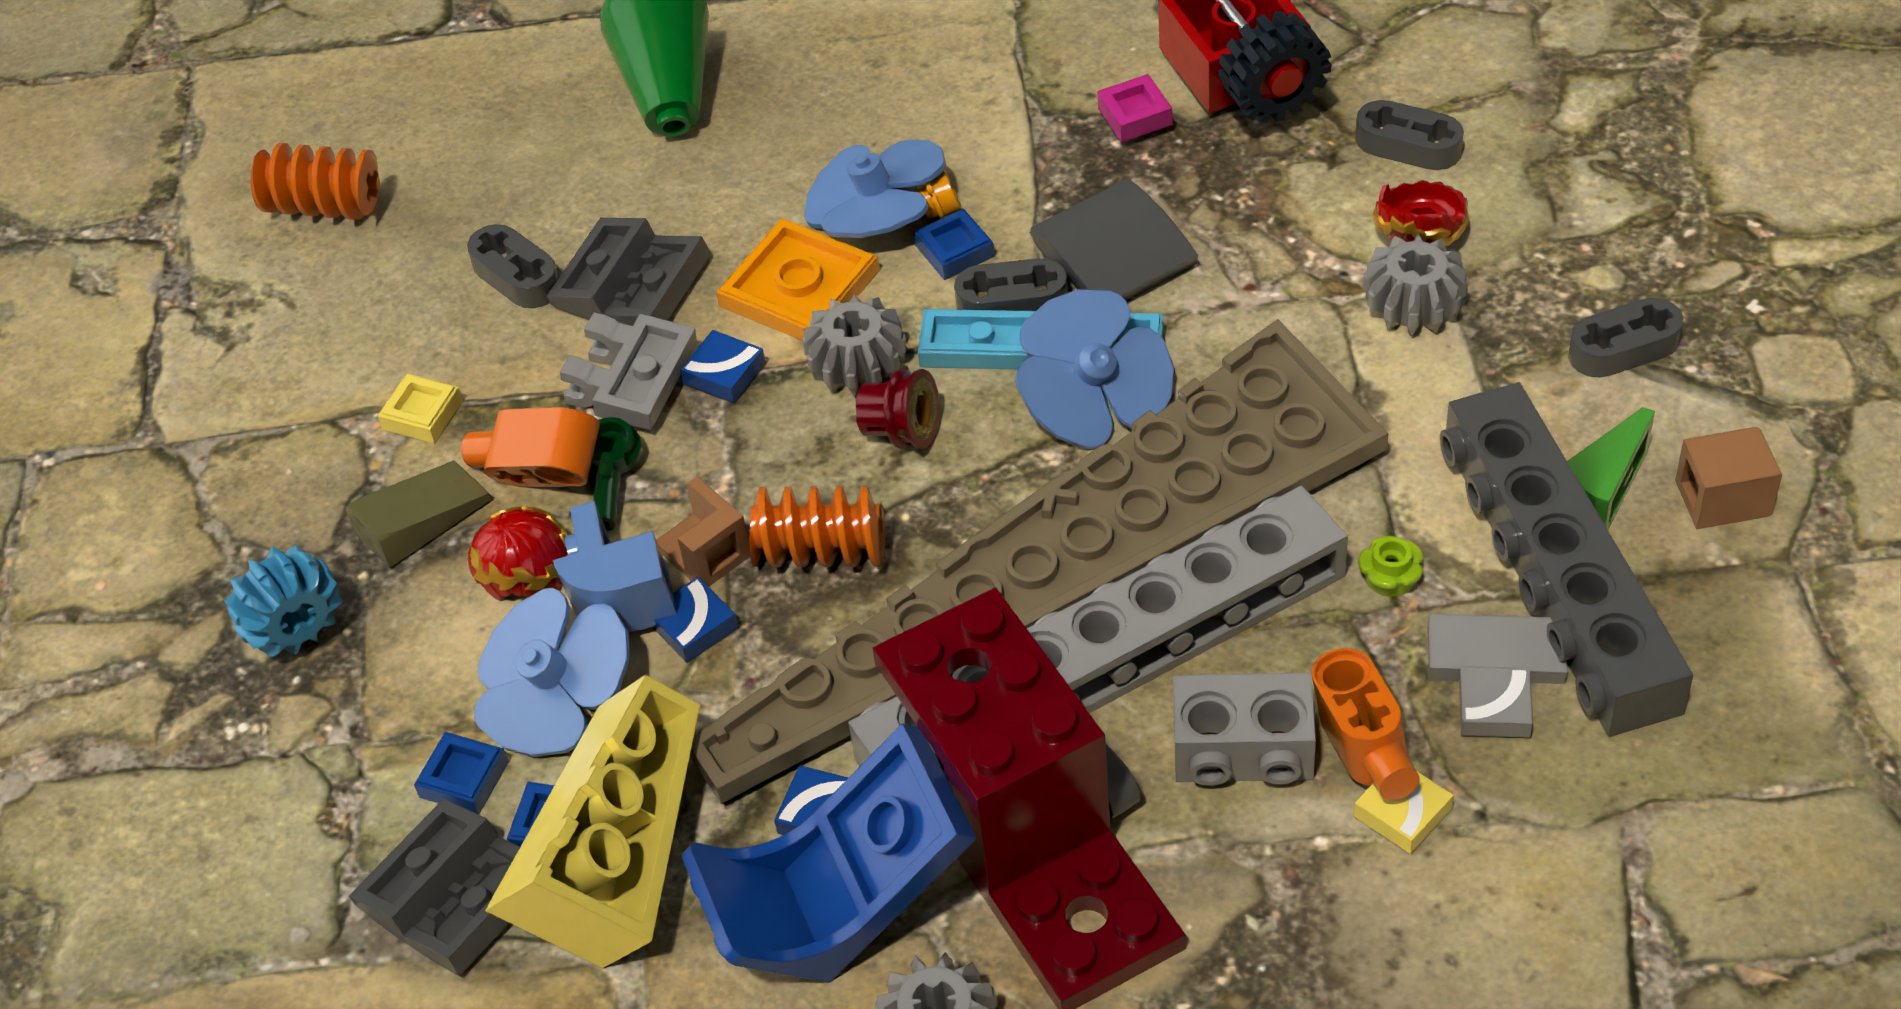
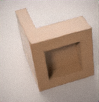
(1728, 477)
(709, 539)

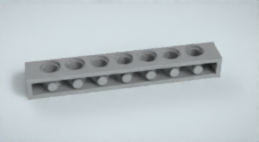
(1169, 607)

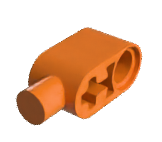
(535, 447)
(1363, 722)

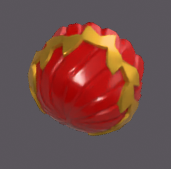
(1421, 208)
(517, 552)

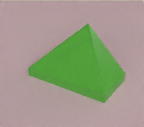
(1612, 463)

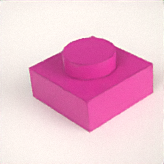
(1135, 108)

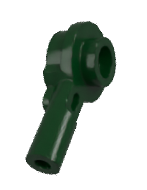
(615, 452)

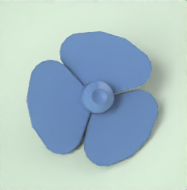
(858, 191)
(1074, 363)
(538, 684)

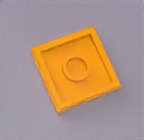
(794, 275)

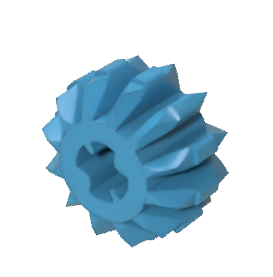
(283, 600)

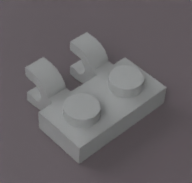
(642, 371)

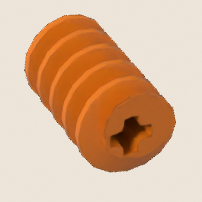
(315, 183)
(817, 527)

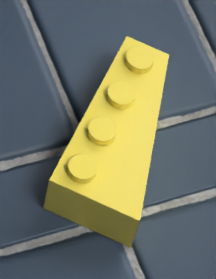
(606, 832)

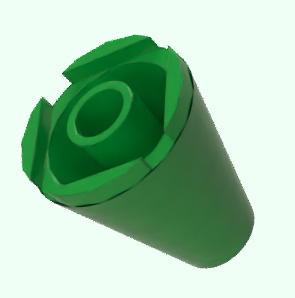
(660, 57)

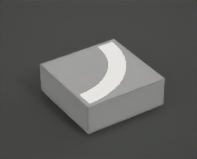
(1495, 701)

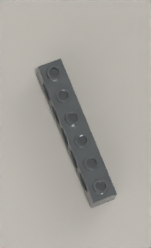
(1566, 561)

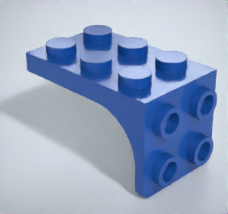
(842, 874)

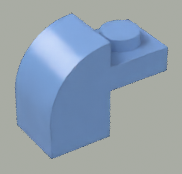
(621, 573)

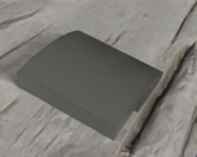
(1116, 242)
(628, 272)
(439, 886)

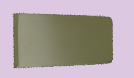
(415, 510)

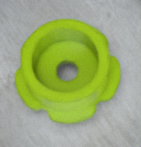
(1391, 577)

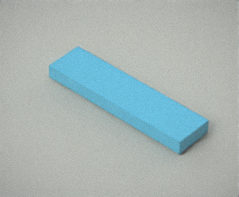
(988, 337)

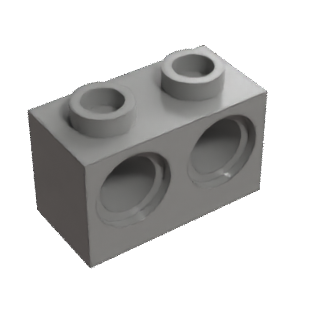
(1243, 715)

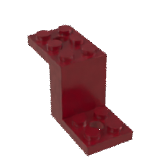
(1035, 795)

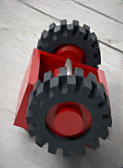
(1244, 54)

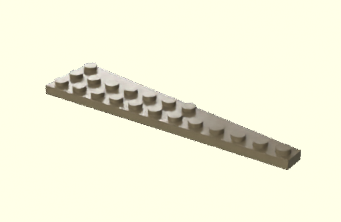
(1199, 463)

